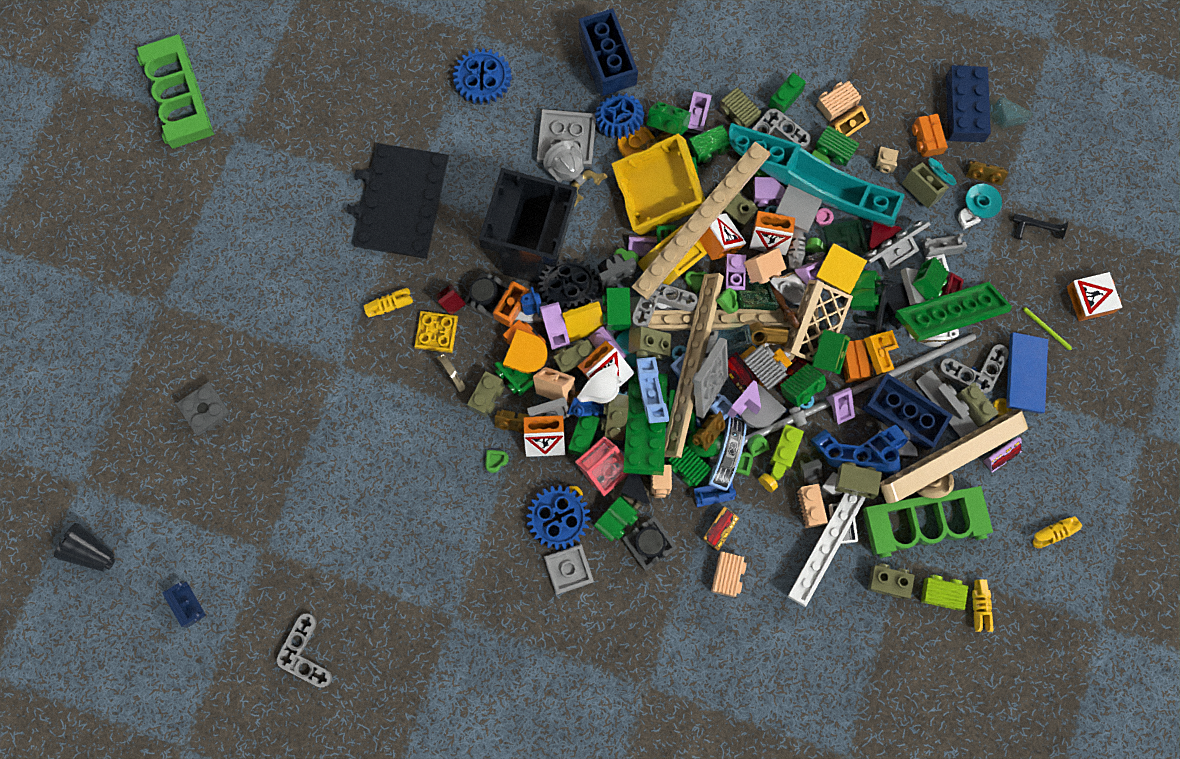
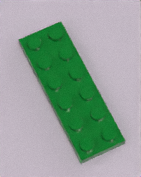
(953, 311)
(643, 439)

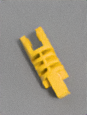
(388, 303)
(1056, 532)
(982, 606)

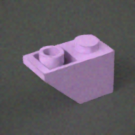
(767, 191)
(735, 272)
(555, 325)

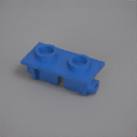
(531, 303)
(586, 408)
(710, 495)

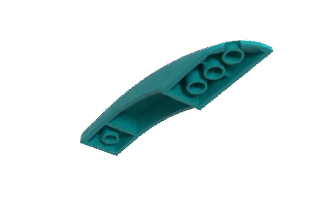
(804, 171)

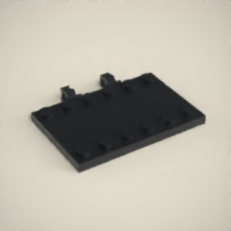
(399, 200)

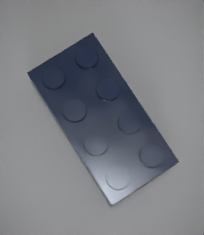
(968, 104)
(913, 413)

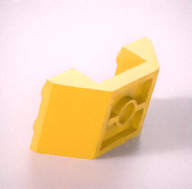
(693, 256)

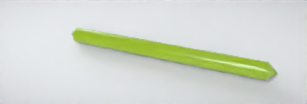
(1045, 327)

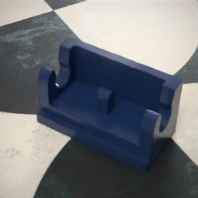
(184, 604)

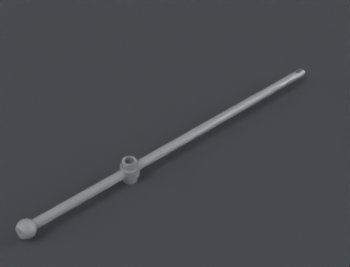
(798, 415)

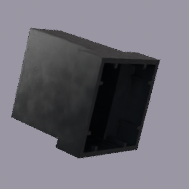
(527, 223)

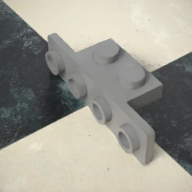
(899, 248)
(945, 398)

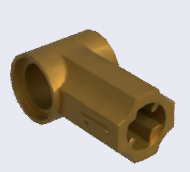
(769, 334)

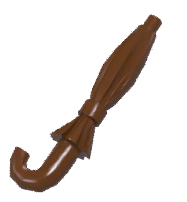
(789, 315)

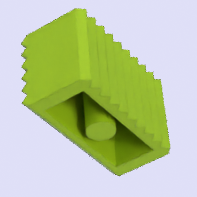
(944, 593)

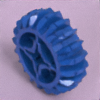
(623, 120)

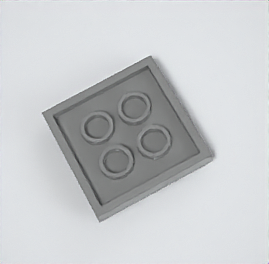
(566, 125)
(710, 377)

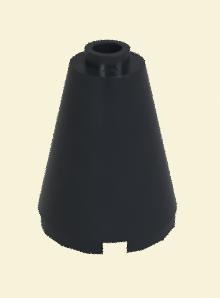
(84, 549)

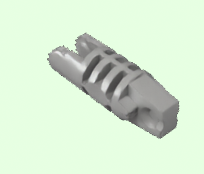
(796, 250)

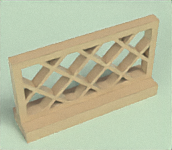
(806, 314)

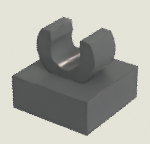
(811, 470)

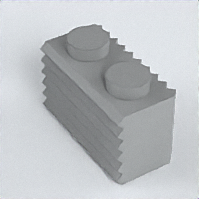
(765, 366)

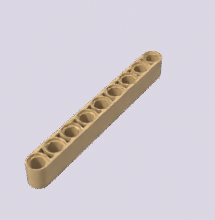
(953, 456)

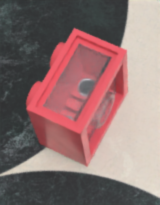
(603, 465)

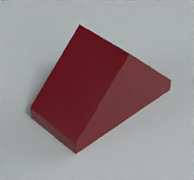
(880, 233)
(450, 299)

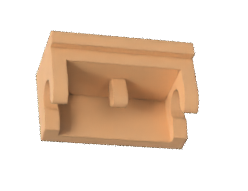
(554, 384)

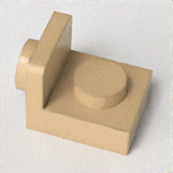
(886, 160)

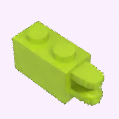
(785, 451)

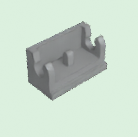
(944, 245)

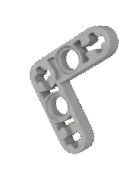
(776, 125)
(656, 298)
(983, 375)
(297, 660)

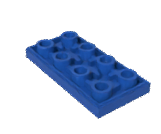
(1027, 373)

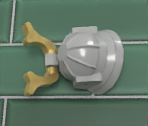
(566, 164)

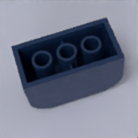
(607, 52)

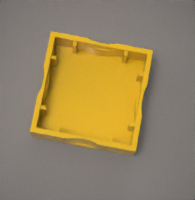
(659, 184)

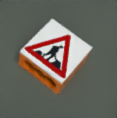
(772, 232)
(722, 238)
(1094, 296)
(604, 357)
(544, 436)

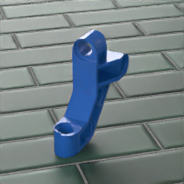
(880, 450)

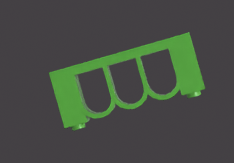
(163, 53)
(973, 510)

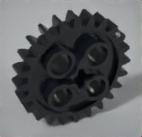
(568, 279)

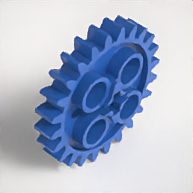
(465, 76)
(566, 534)

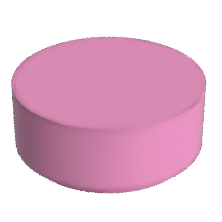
(824, 217)

